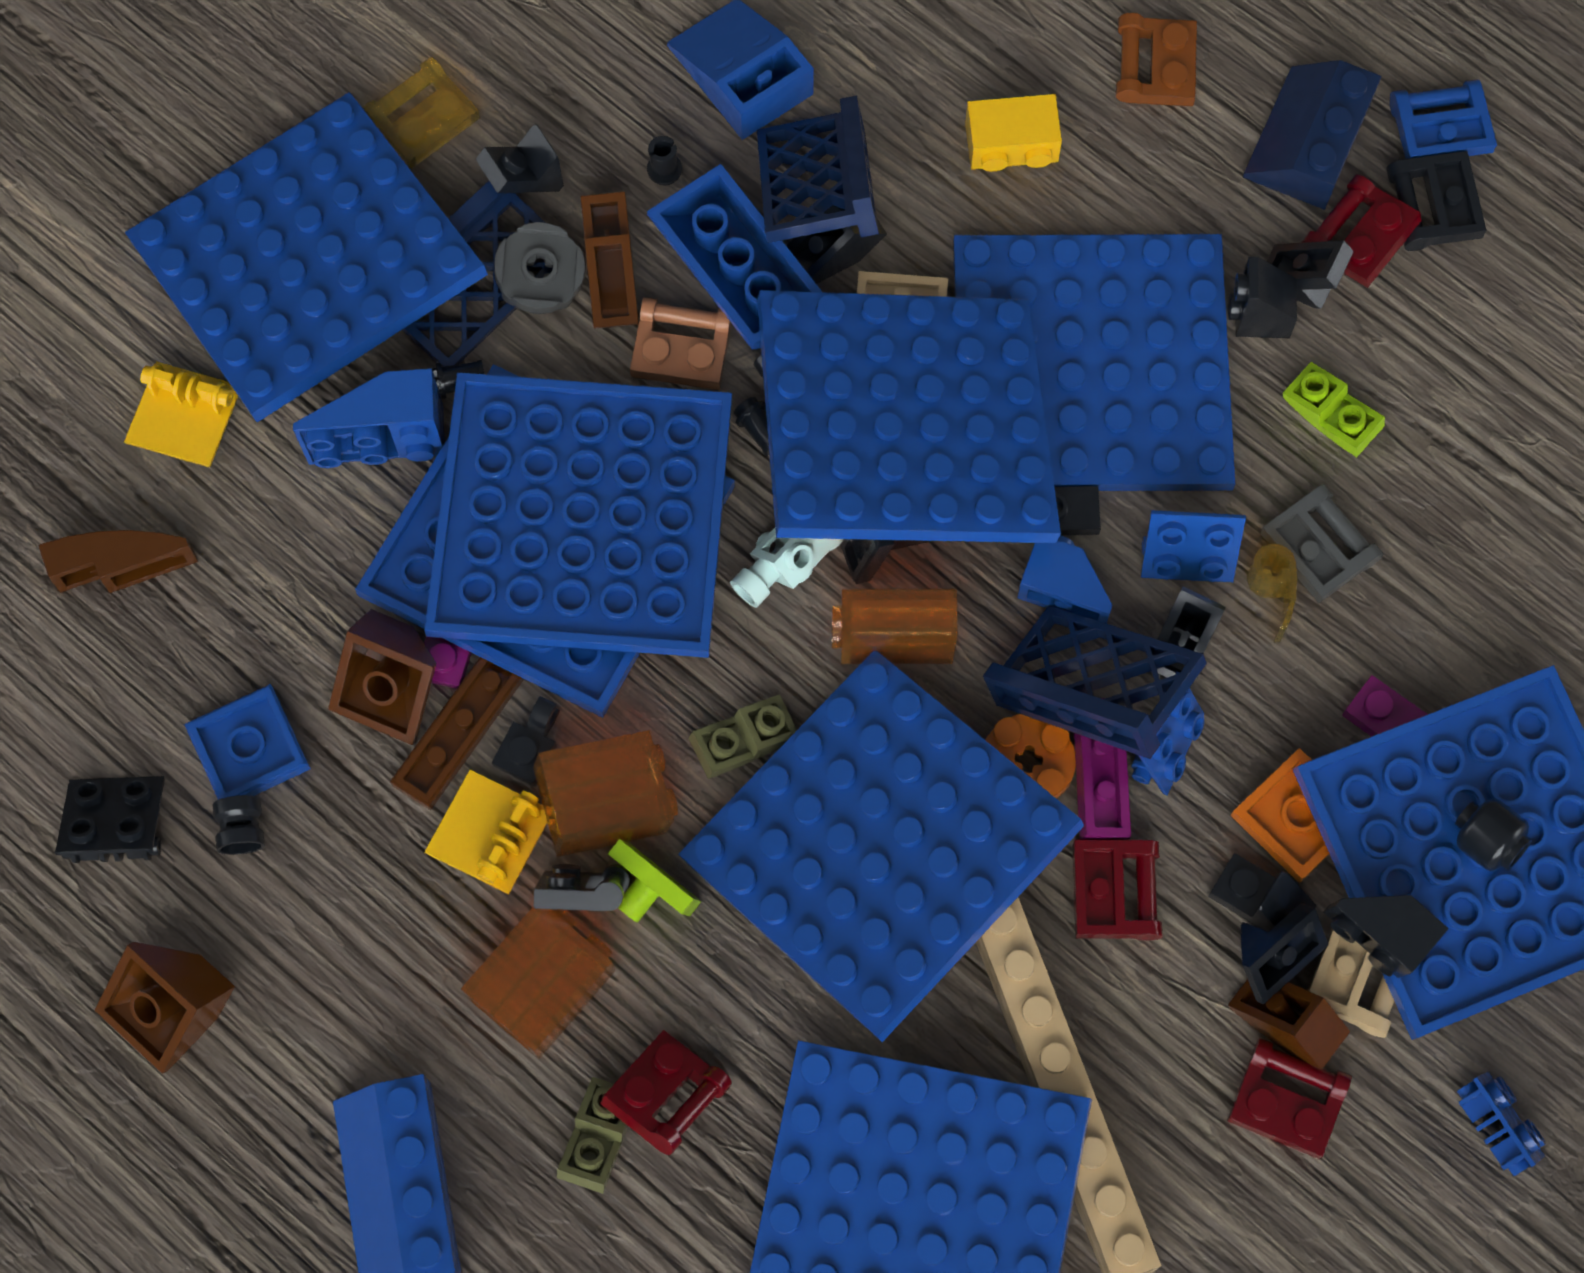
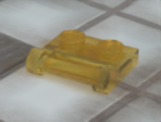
(431, 121)

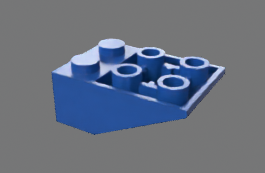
(744, 66)
(378, 421)

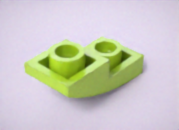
(1332, 411)

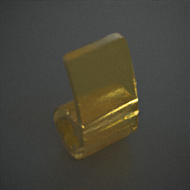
(1267, 586)

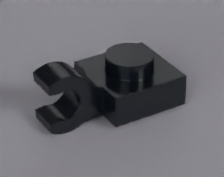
(524, 744)

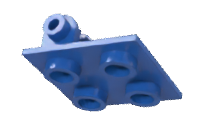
(1192, 546)
(1175, 738)
(1524, 1137)

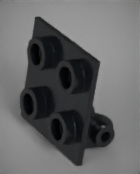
(111, 818)

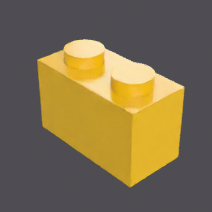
(1013, 132)

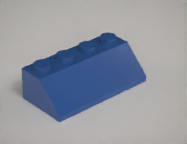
(727, 248)
(396, 1179)

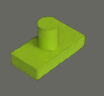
(649, 884)

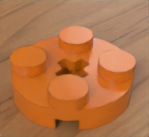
(1048, 743)

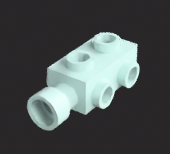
(787, 564)

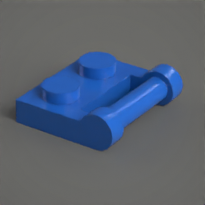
(1447, 130)

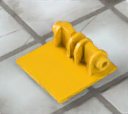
(181, 413)
(489, 831)

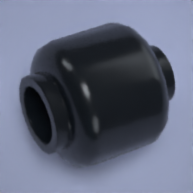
(1492, 834)

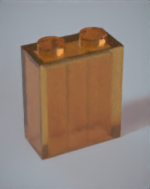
(897, 623)
(604, 792)
(540, 978)

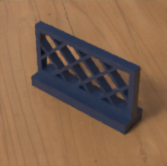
(848, 168)
(470, 222)
(1084, 713)

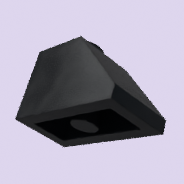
(833, 250)

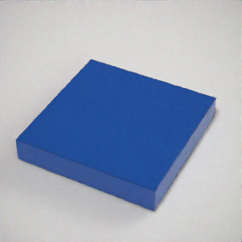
(247, 745)

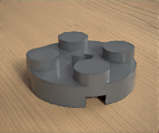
(521, 250)

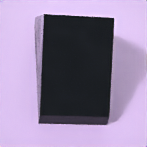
(1190, 625)

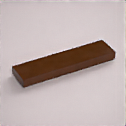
(455, 732)

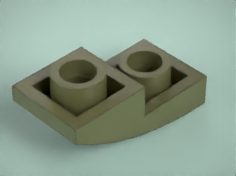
(744, 737)
(593, 1142)

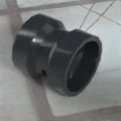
(238, 825)

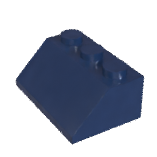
(1312, 130)

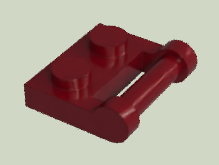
(1376, 234)
(1100, 889)
(654, 1081)
(1283, 1113)

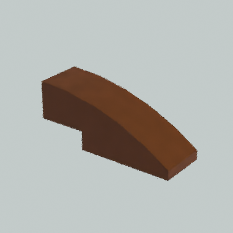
(609, 260)
(114, 557)

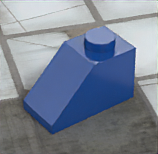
(1064, 579)

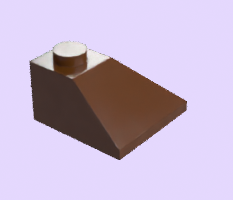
(383, 676)
(163, 1001)

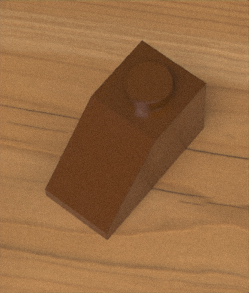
(1294, 1021)

